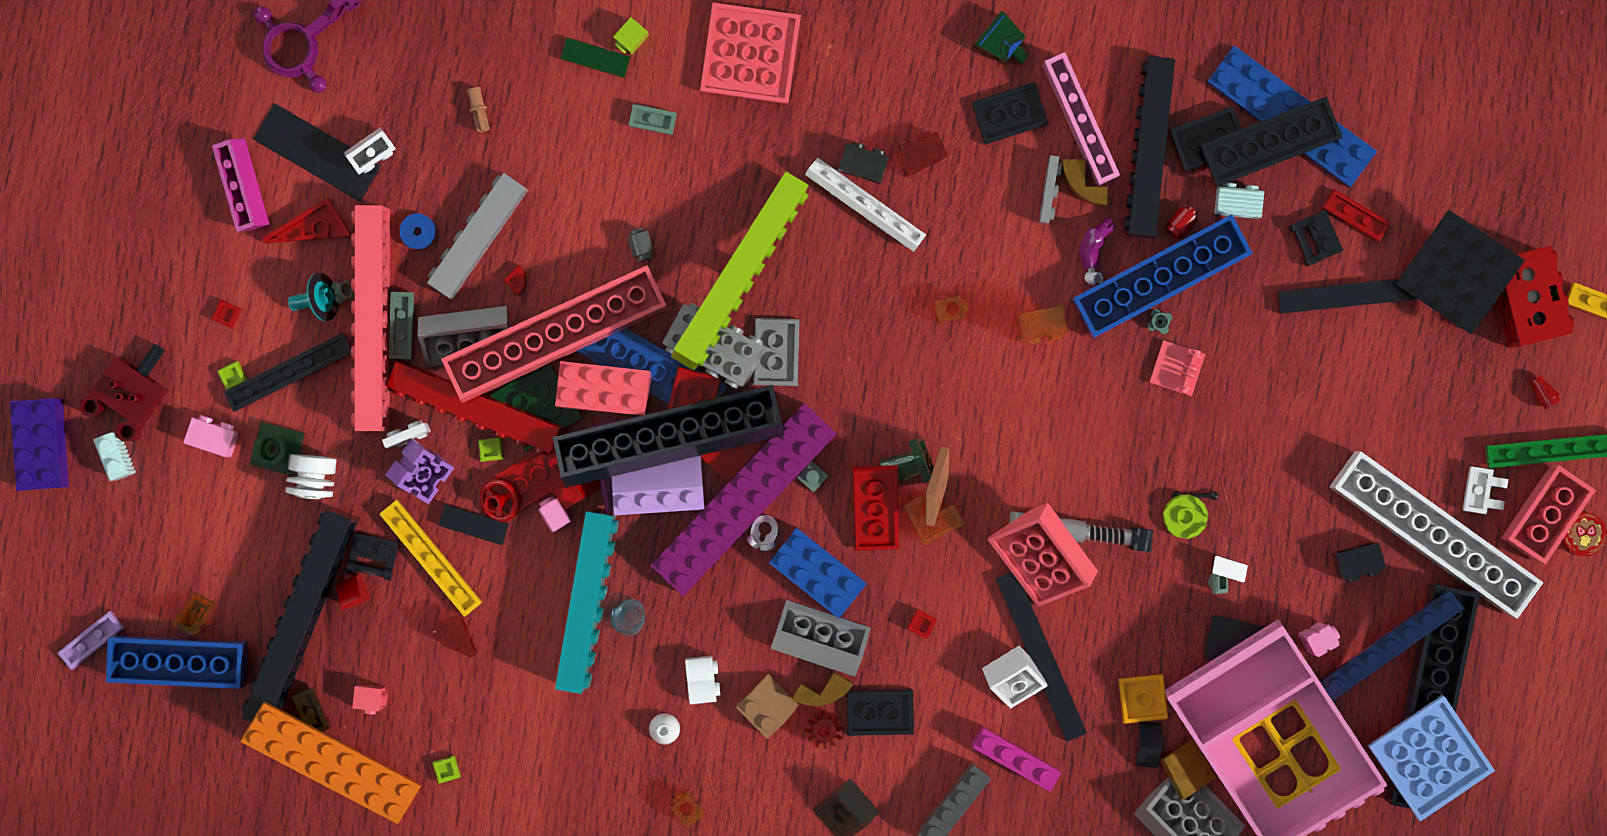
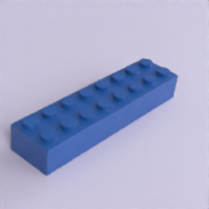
(1161, 276)

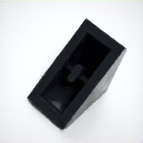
(1149, 744)

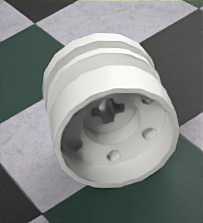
(310, 476)

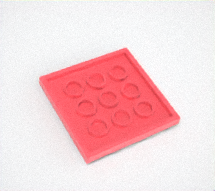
(750, 53)

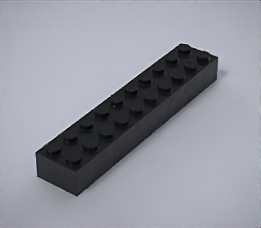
(668, 436)
(301, 611)
(1439, 663)

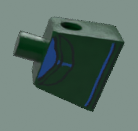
(1002, 40)

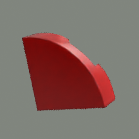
(516, 280)

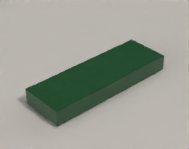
(595, 58)

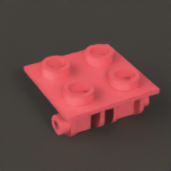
(1177, 368)

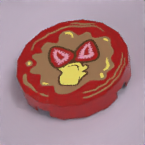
(1586, 535)

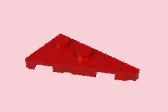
(316, 223)

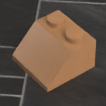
(767, 706)

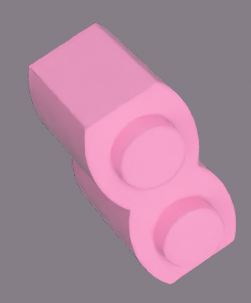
(554, 514)

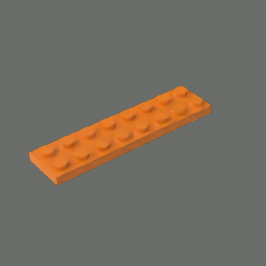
(330, 762)

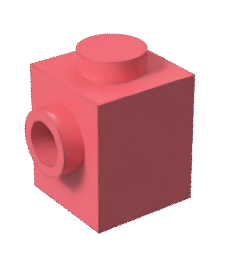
(369, 698)

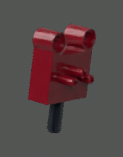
(128, 392)

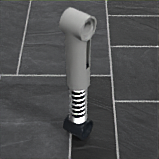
(1135, 538)

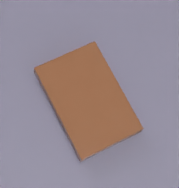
(937, 486)

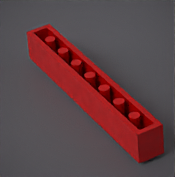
(481, 410)

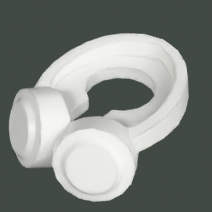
(768, 543)

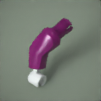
(1089, 249)

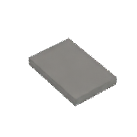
(780, 360)

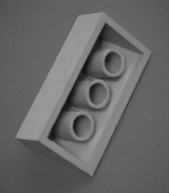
(452, 332)
(820, 638)

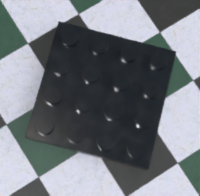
(1460, 271)

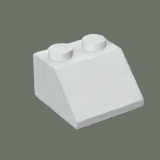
(1014, 677)

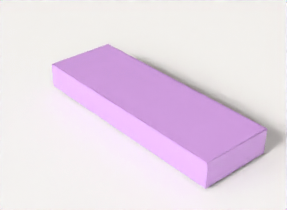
(90, 640)

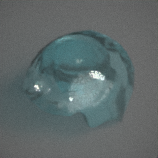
(628, 617)

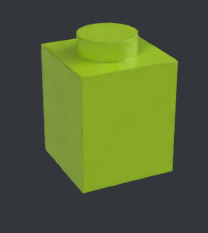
(630, 36)

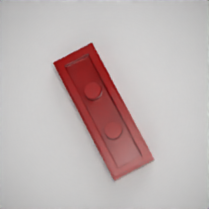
(1356, 215)

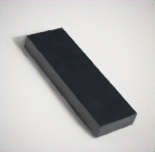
(474, 524)

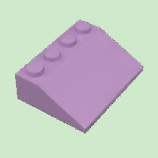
(660, 488)

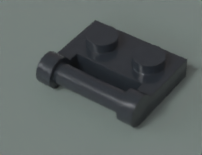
(1322, 234)
(376, 549)

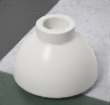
(664, 728)

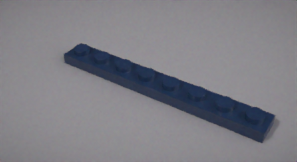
(1391, 644)

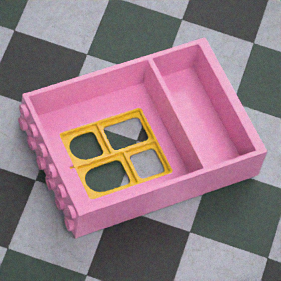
(1245, 692)

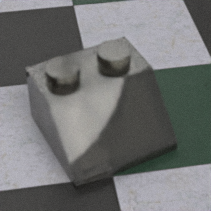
(846, 810)

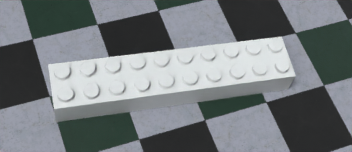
(1436, 534)

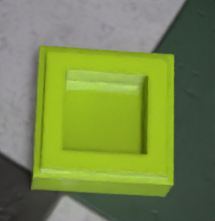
(232, 375)
(490, 449)
(446, 769)

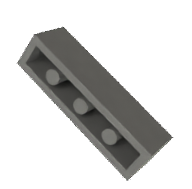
(955, 802)

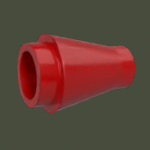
(1545, 393)

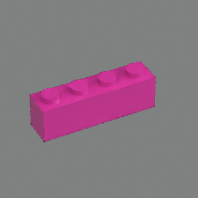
(240, 185)
(1016, 758)

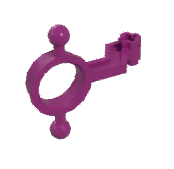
(332, 13)

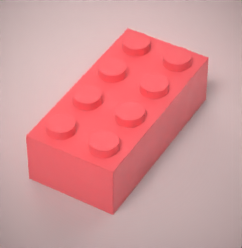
(603, 389)
(1548, 514)

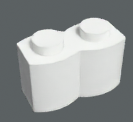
(701, 679)

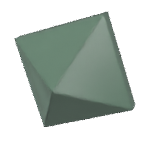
(1218, 584)

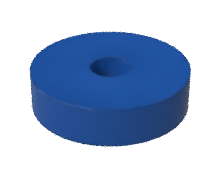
(408, 227)

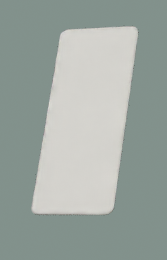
(1229, 569)

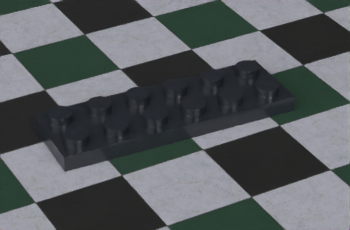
(1271, 141)

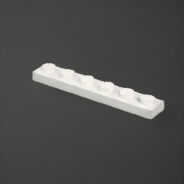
(865, 204)

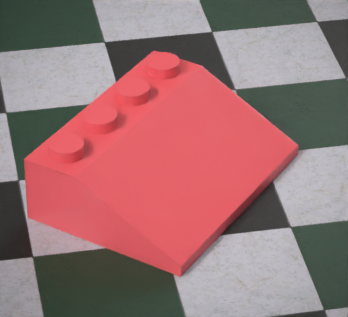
(1043, 555)

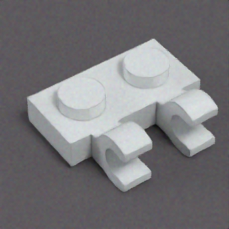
(400, 438)
(1478, 490)

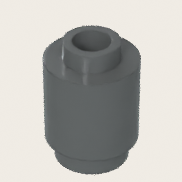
(641, 245)

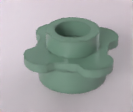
(345, 286)
(1154, 325)

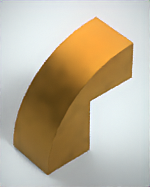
(1074, 176)
(833, 690)

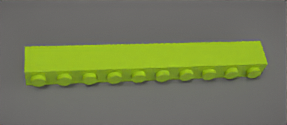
(739, 271)

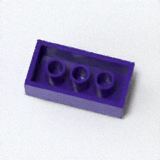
(39, 444)

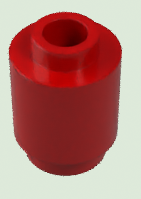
(1182, 222)

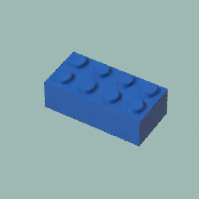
(817, 572)

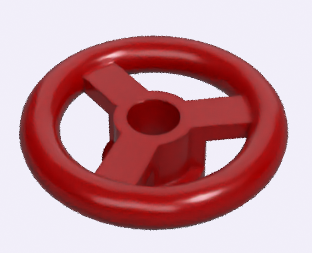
(489, 504)

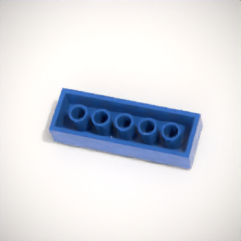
(177, 661)

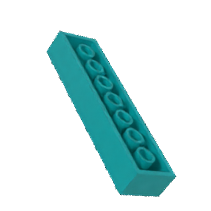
(585, 602)

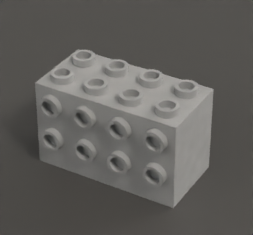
(733, 354)

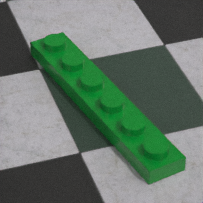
(1546, 451)

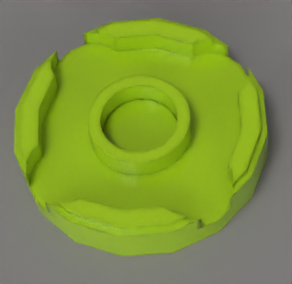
(1185, 516)

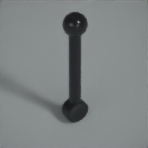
(1213, 495)

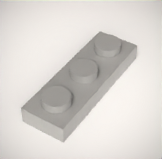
(1050, 190)

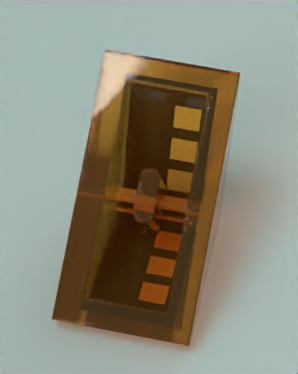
(193, 615)

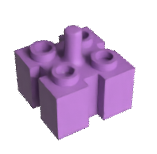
(419, 471)

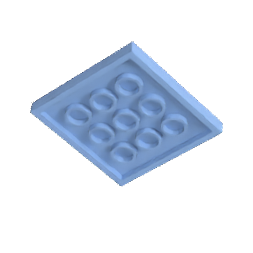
(1431, 758)

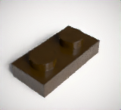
(310, 709)

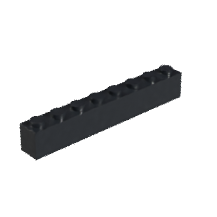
(1150, 146)

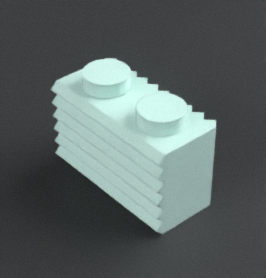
(1238, 201)
(114, 457)

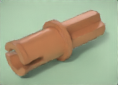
(478, 109)

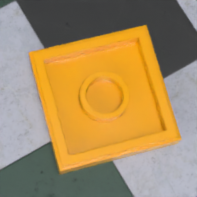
(1143, 698)

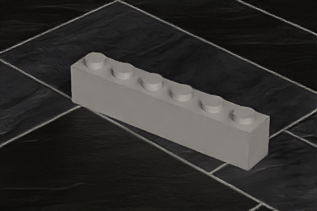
(477, 235)

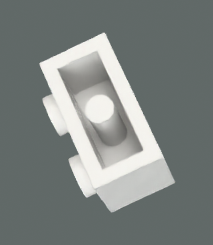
(369, 151)

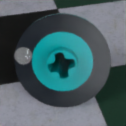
(319, 298)

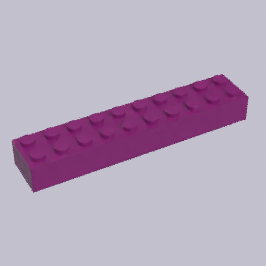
(743, 500)

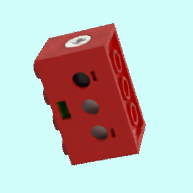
(1534, 301)

